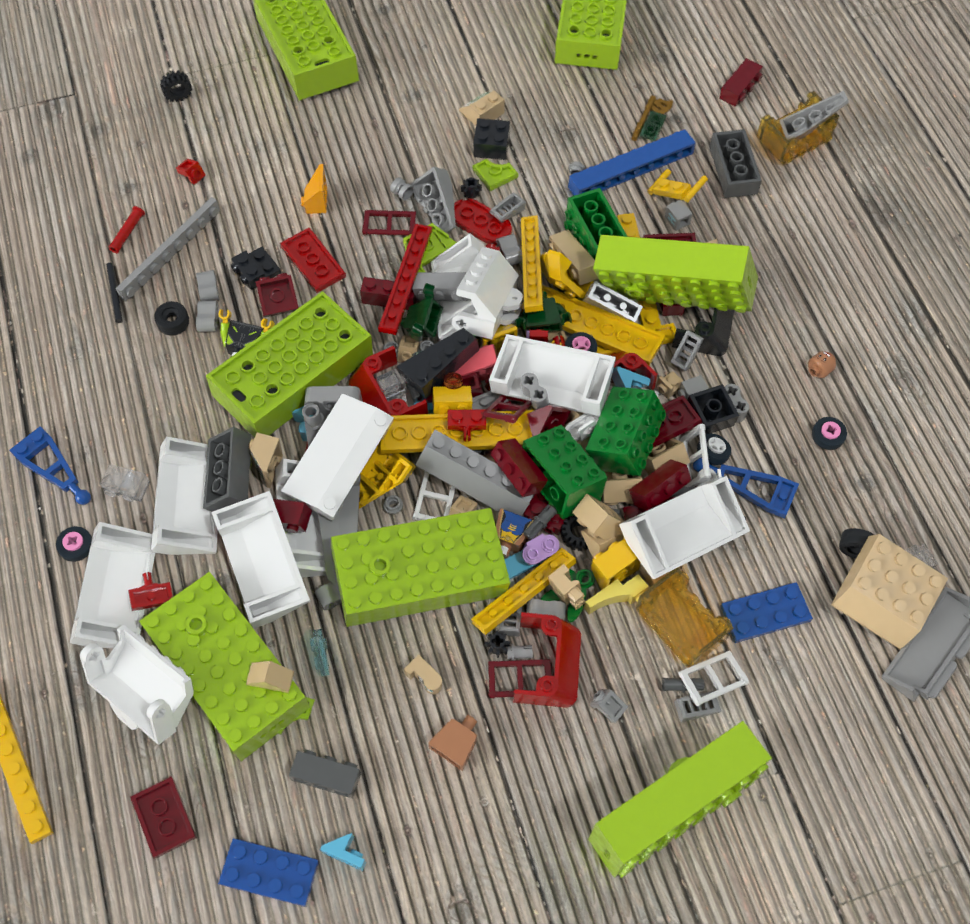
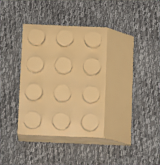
(889, 591)

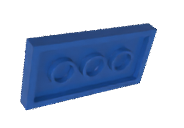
(766, 612)
(269, 872)

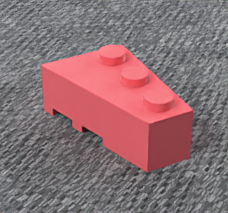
(481, 362)

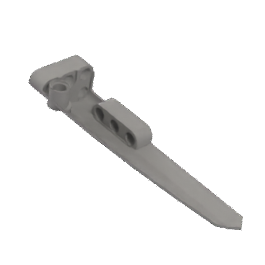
(320, 402)

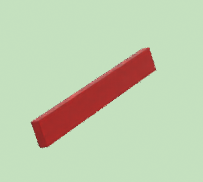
(405, 279)

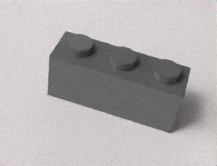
(325, 773)

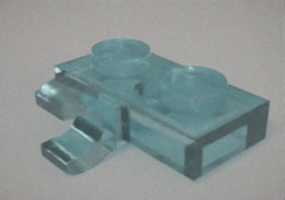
(319, 645)

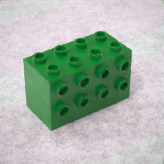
(590, 217)
(626, 430)
(567, 467)

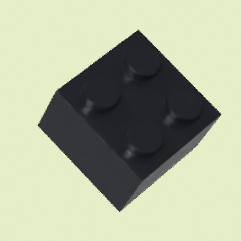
(491, 139)
(714, 408)

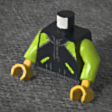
(238, 335)

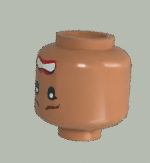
(822, 364)

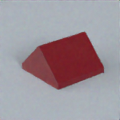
(547, 418)

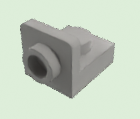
(609, 704)

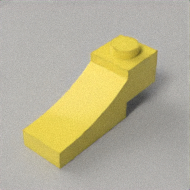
(617, 593)

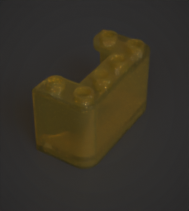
(773, 138)
(682, 619)

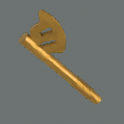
(650, 106)

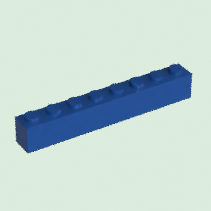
(633, 163)

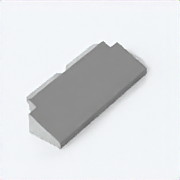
(930, 656)

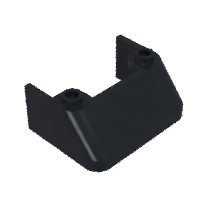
(715, 334)

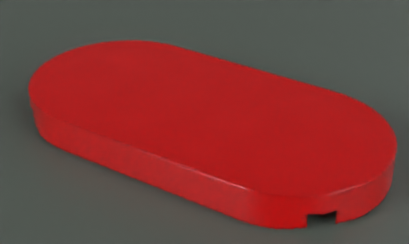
(478, 221)

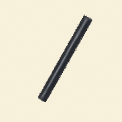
(114, 294)

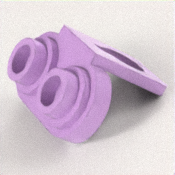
(540, 549)

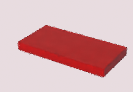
(313, 260)

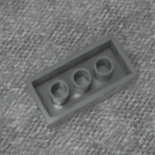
(735, 163)
(227, 469)

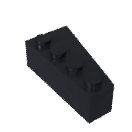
(432, 364)

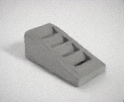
(507, 202)
(681, 363)
(511, 630)
(684, 716)

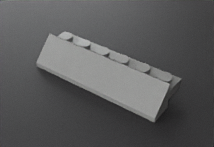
(470, 474)

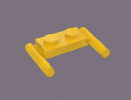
(675, 189)

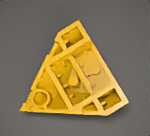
(555, 268)
(383, 474)

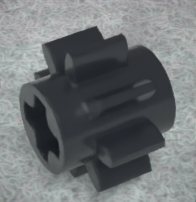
(471, 188)
(497, 638)

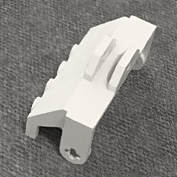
(494, 293)
(139, 684)

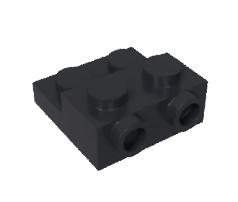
(254, 266)

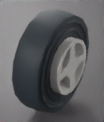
(717, 448)

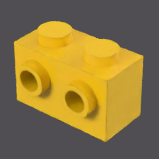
(451, 399)

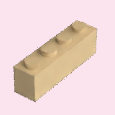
(582, 262)

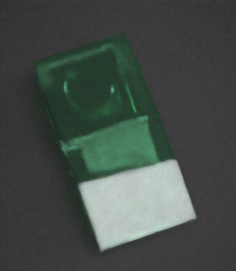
(653, 126)

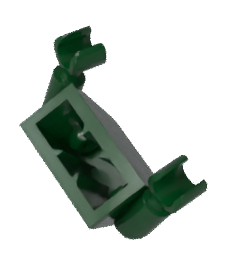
(423, 316)
(549, 319)

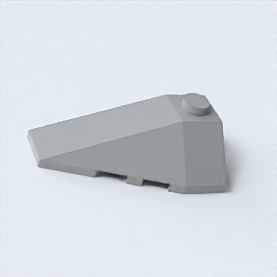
(808, 119)
(436, 196)

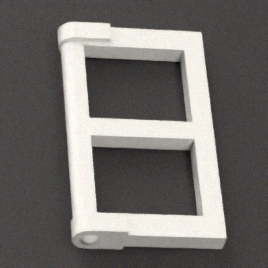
(698, 430)
(423, 493)
(697, 699)

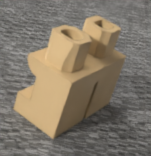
(565, 589)

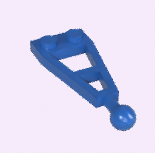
(31, 446)
(782, 495)

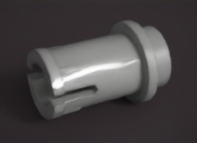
(516, 652)

